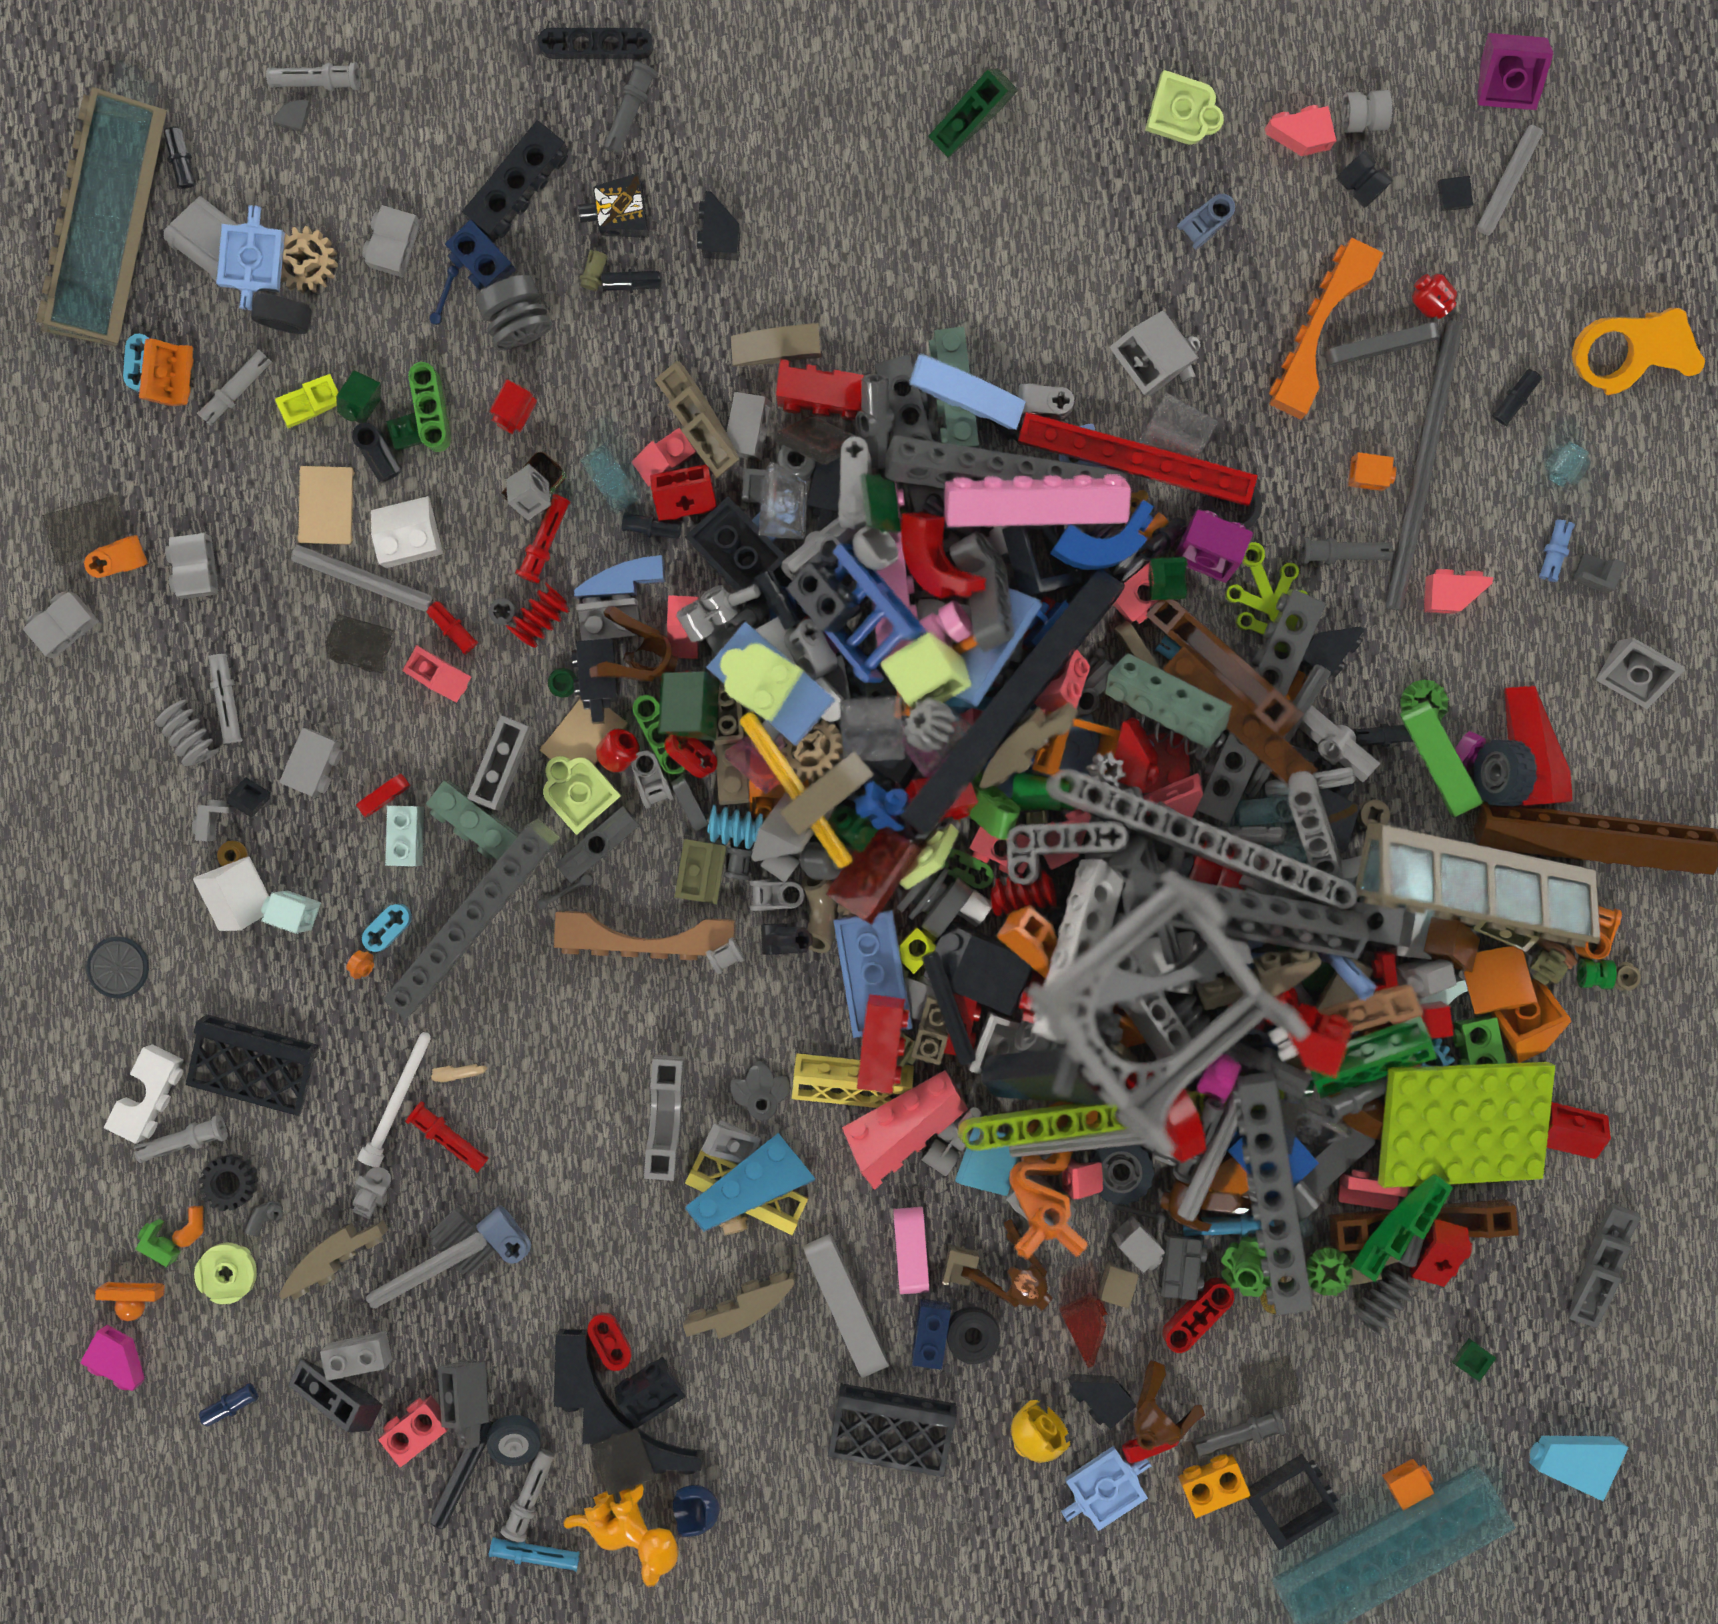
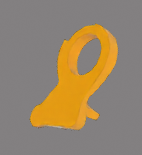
(1655, 340)

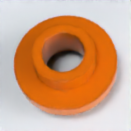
(360, 964)

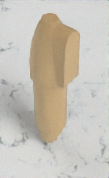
(449, 1073)

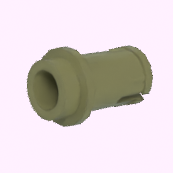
(593, 271)

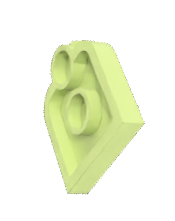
(1183, 109)
(759, 678)
(577, 791)
(932, 856)

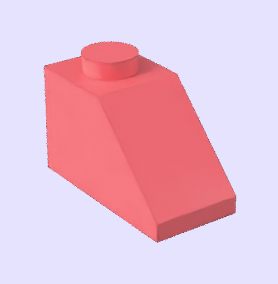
(679, 640)
(436, 674)

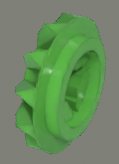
(1419, 690)
(1329, 1257)

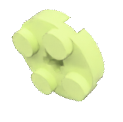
(236, 1259)

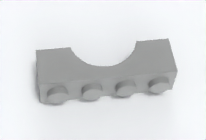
(665, 1117)

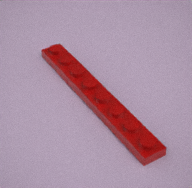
(1137, 459)

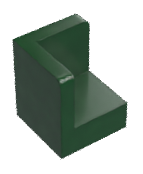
(1167, 578)

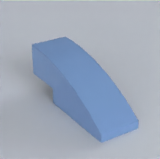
(623, 578)

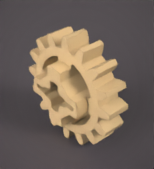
(296, 249)
(809, 764)

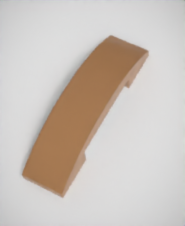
(1383, 1006)

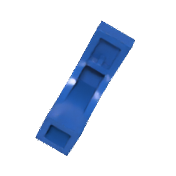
(1094, 554)

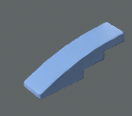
(967, 392)

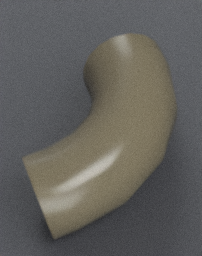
(821, 913)

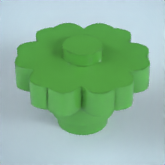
(1244, 1267)

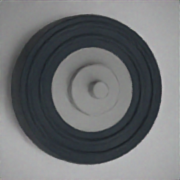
(513, 1440)

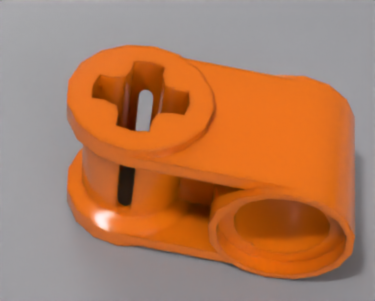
(120, 556)
(1608, 928)

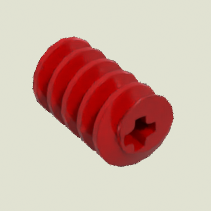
(539, 616)
(1020, 896)

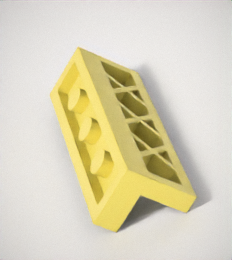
(842, 1073)
(765, 1212)

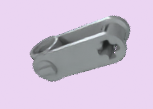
(851, 498)

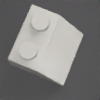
(405, 532)

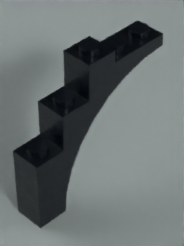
(579, 1387)

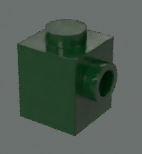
(358, 397)
(851, 828)

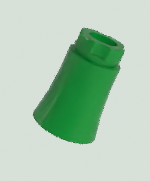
(1032, 794)

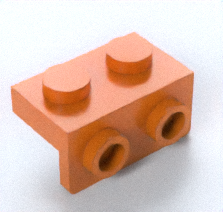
(166, 373)

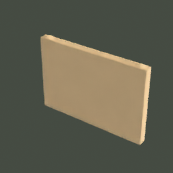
(325, 505)
(578, 736)

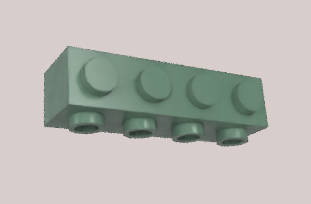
(959, 424)
(1168, 700)
(471, 820)

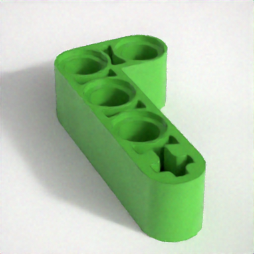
(1441, 759)

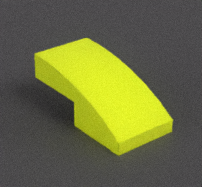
(309, 401)

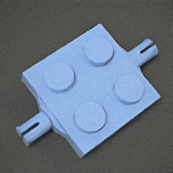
(250, 257)
(1105, 1488)

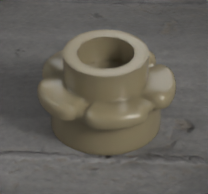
(1633, 976)

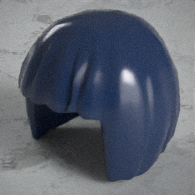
(695, 1510)

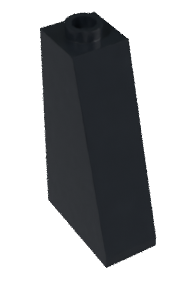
(1033, 1077)

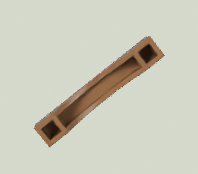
(584, 931)

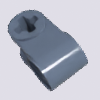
(1203, 223)
(502, 1233)

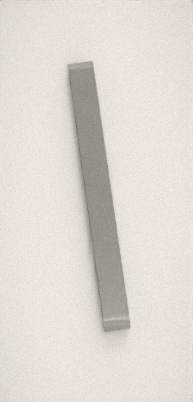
(1188, 840)

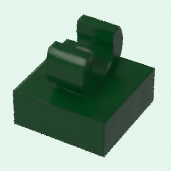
(404, 432)
(1474, 1360)

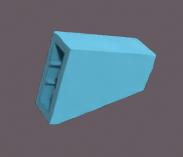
(1580, 1461)

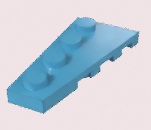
(756, 1180)

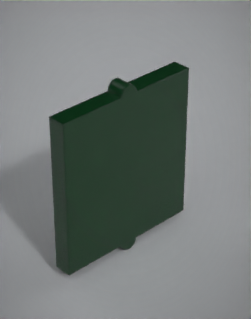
(880, 503)

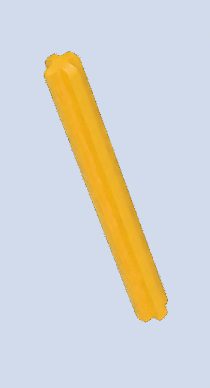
(793, 786)

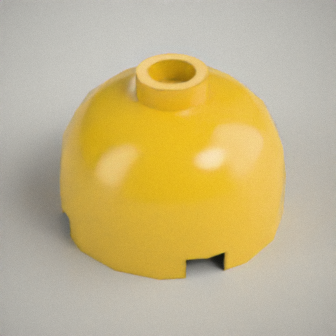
(1038, 1439)

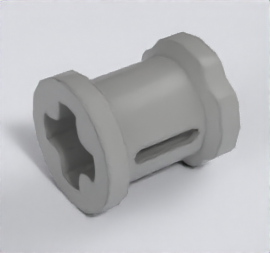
(725, 955)

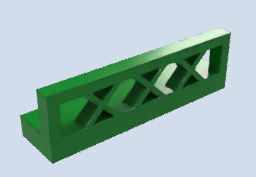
(1374, 1050)

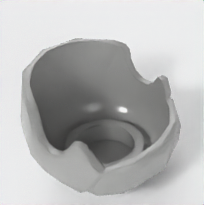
(875, 548)

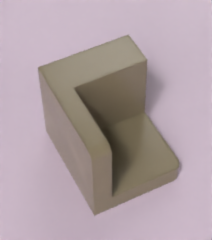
(955, 1261)
(1117, 1285)

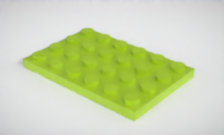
(1466, 1123)

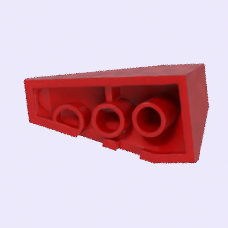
(1530, 724)

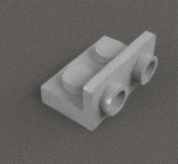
(594, 623)

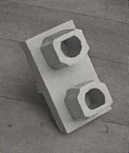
(371, 1191)

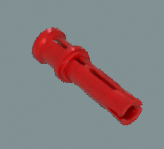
(538, 552)
(436, 1129)

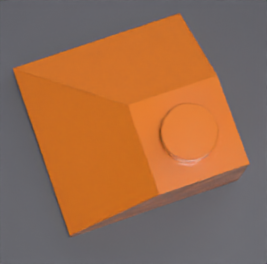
(1534, 1026)

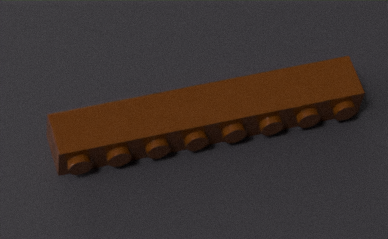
(1598, 838)

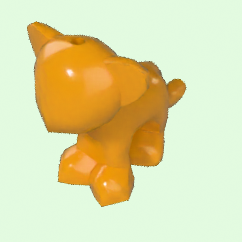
(655, 1547)

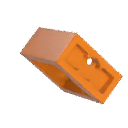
(1050, 755)

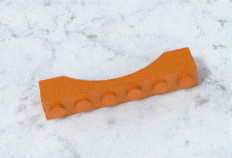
(1299, 383)
(1036, 942)

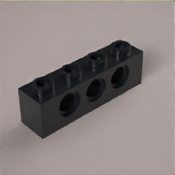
(535, 142)

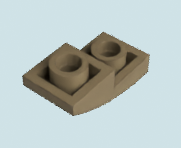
(931, 1034)

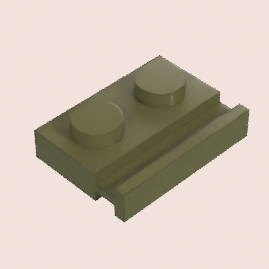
(700, 871)

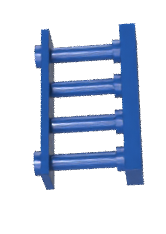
(886, 605)

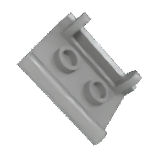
(198, 234)

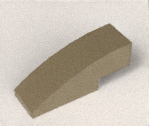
(777, 343)
(826, 793)

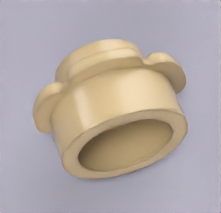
(734, 1225)

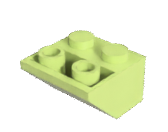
(927, 671)

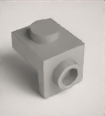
(205, 823)

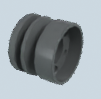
(513, 312)
(937, 900)

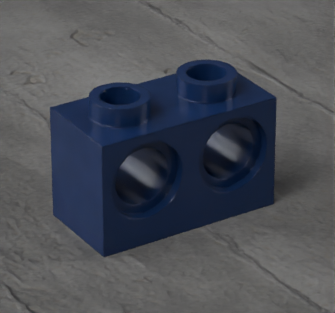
(482, 255)
(931, 1334)

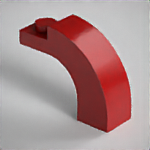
(927, 560)
(1435, 1014)
(1181, 1124)

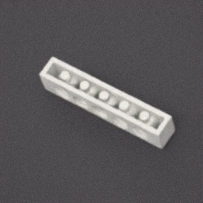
(1085, 923)

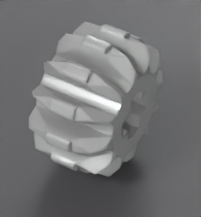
(929, 725)

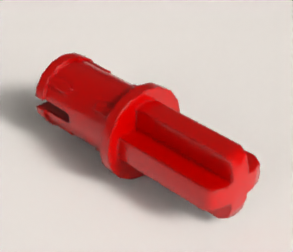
(451, 627)

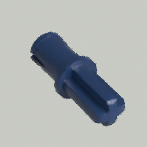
(228, 1405)

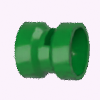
(1596, 973)

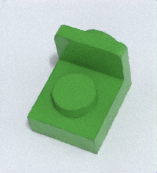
(159, 1249)

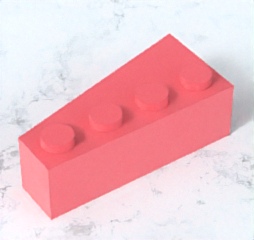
(903, 1126)

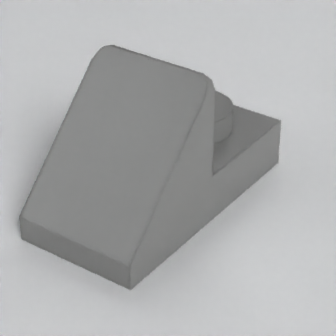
(730, 1142)

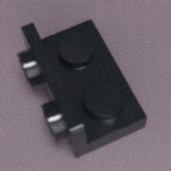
(648, 1392)

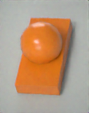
(129, 1297)

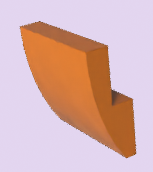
(1500, 980)

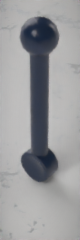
(436, 318)

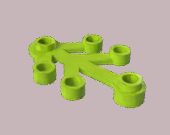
(1268, 599)

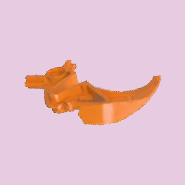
(1039, 1200)

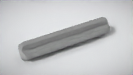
(1323, 779)

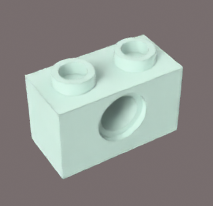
(404, 836)
(290, 911)

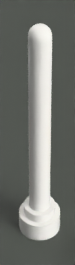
(372, 1153)

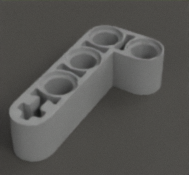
(1067, 845)

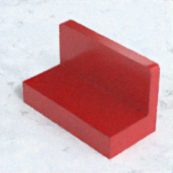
(1577, 1131)

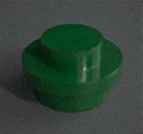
(561, 682)

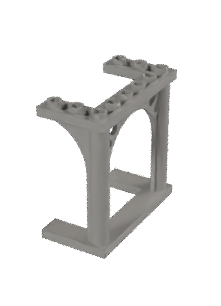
(1147, 1104)

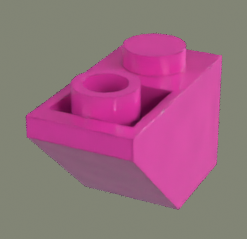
(115, 1357)

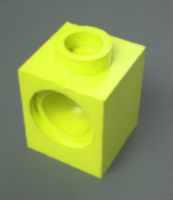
(911, 961)

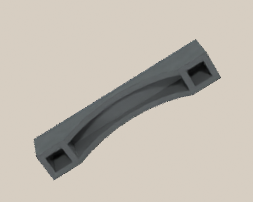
(1200, 965)

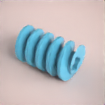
(733, 827)

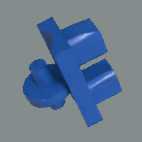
(1044, 622)
(882, 806)

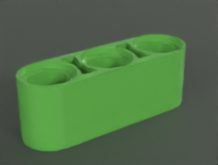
(422, 395)
(649, 725)
(994, 810)

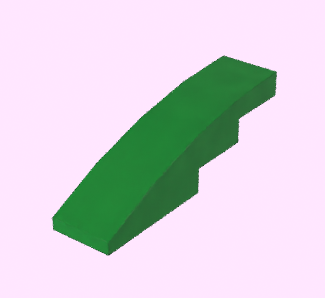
(1408, 1219)

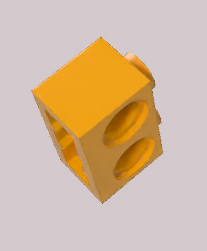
(1216, 1493)

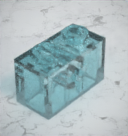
(610, 479)

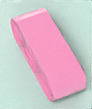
(911, 1250)

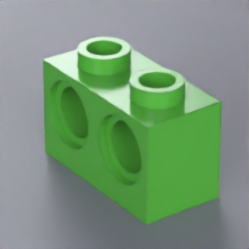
(1487, 1046)

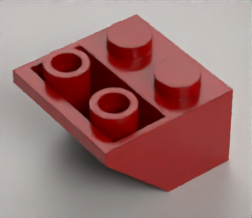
(1325, 1043)

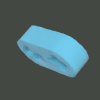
(132, 360)
(391, 932)

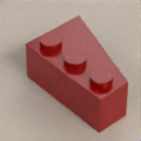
(819, 391)

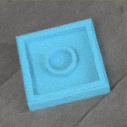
(987, 1168)

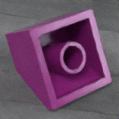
(1513, 71)
(1213, 545)

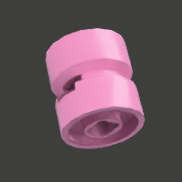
(949, 624)

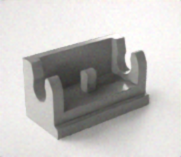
(749, 424)

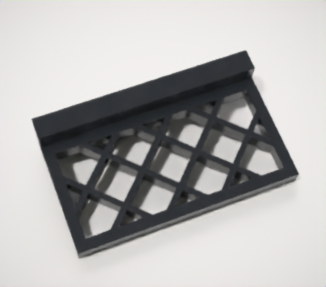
(251, 1040)
(892, 1406)

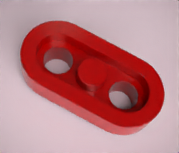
(608, 1341)

